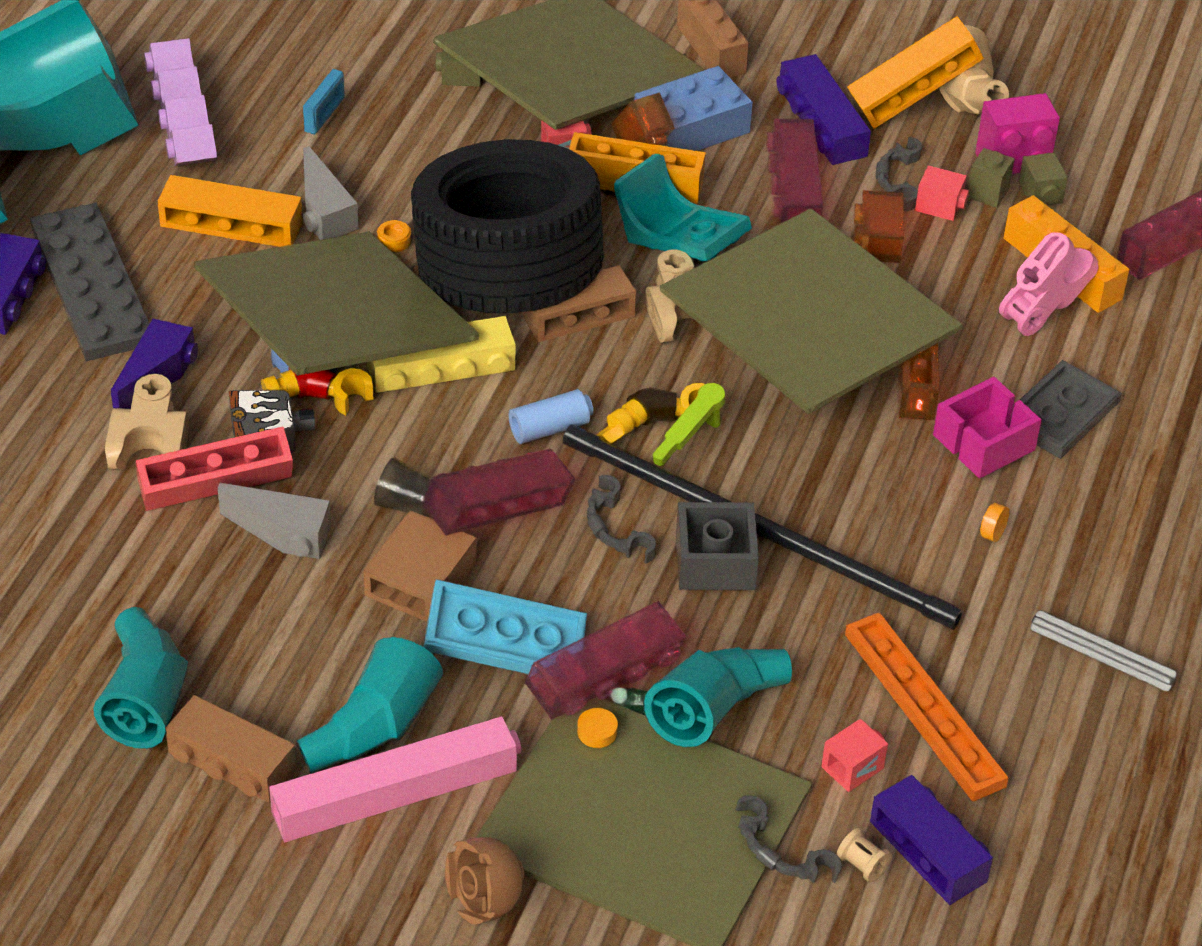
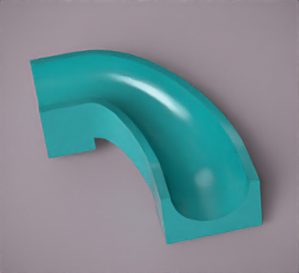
(60, 84)

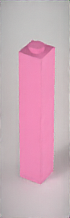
(394, 778)

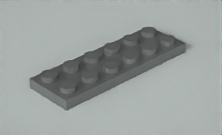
(91, 280)

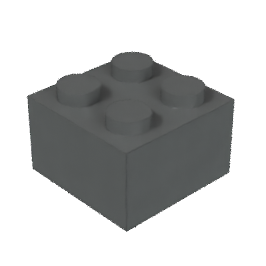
(716, 546)

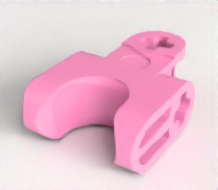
(1048, 282)

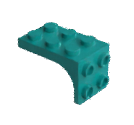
(665, 220)

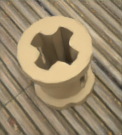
(864, 855)

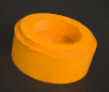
(394, 235)
(994, 522)
(597, 727)

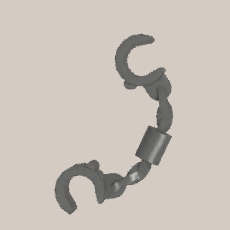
(907, 157)
(600, 530)
(748, 827)

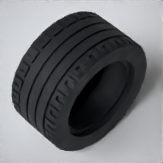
(508, 225)

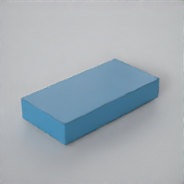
(323, 101)

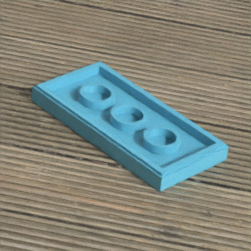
(497, 627)

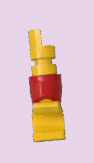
(324, 385)

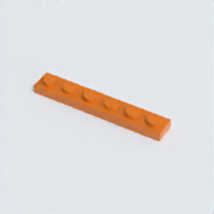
(926, 707)

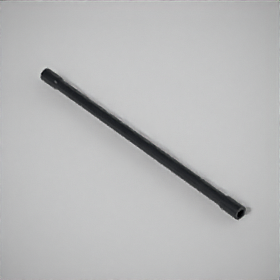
(927, 605)

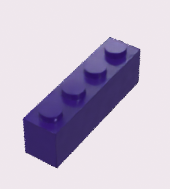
(816, 96)

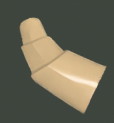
(977, 83)

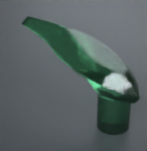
(630, 698)

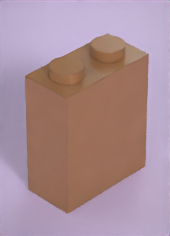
(413, 559)

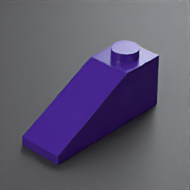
(162, 350)

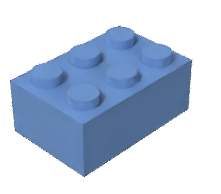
(704, 109)

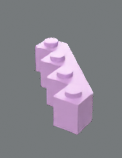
(181, 102)

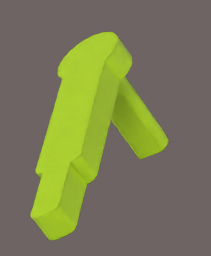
(704, 408)

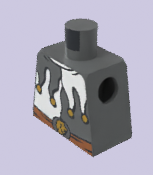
(265, 410)

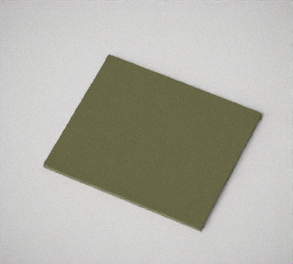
(566, 58)
(335, 302)
(810, 310)
(644, 824)

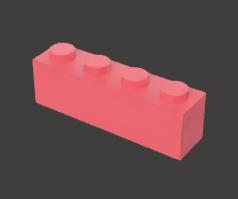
(199, 469)

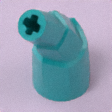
(145, 684)
(706, 686)
(381, 706)

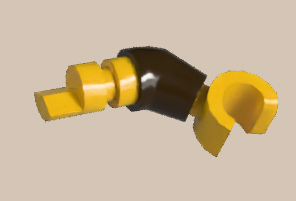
(645, 407)

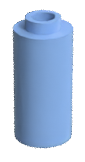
(550, 416)

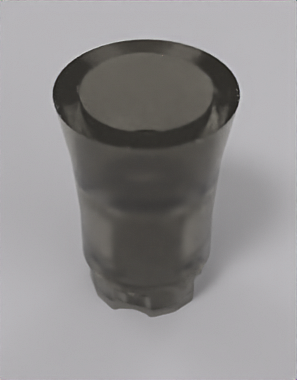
(402, 488)

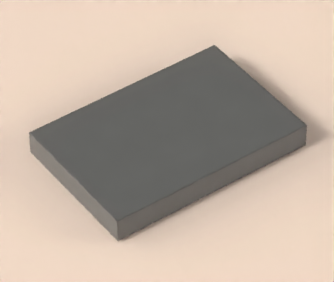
(1069, 406)

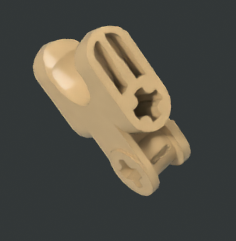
(660, 308)
(148, 423)

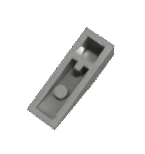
(328, 204)
(282, 520)

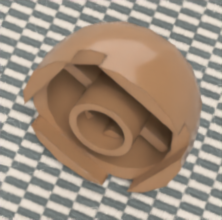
(484, 878)

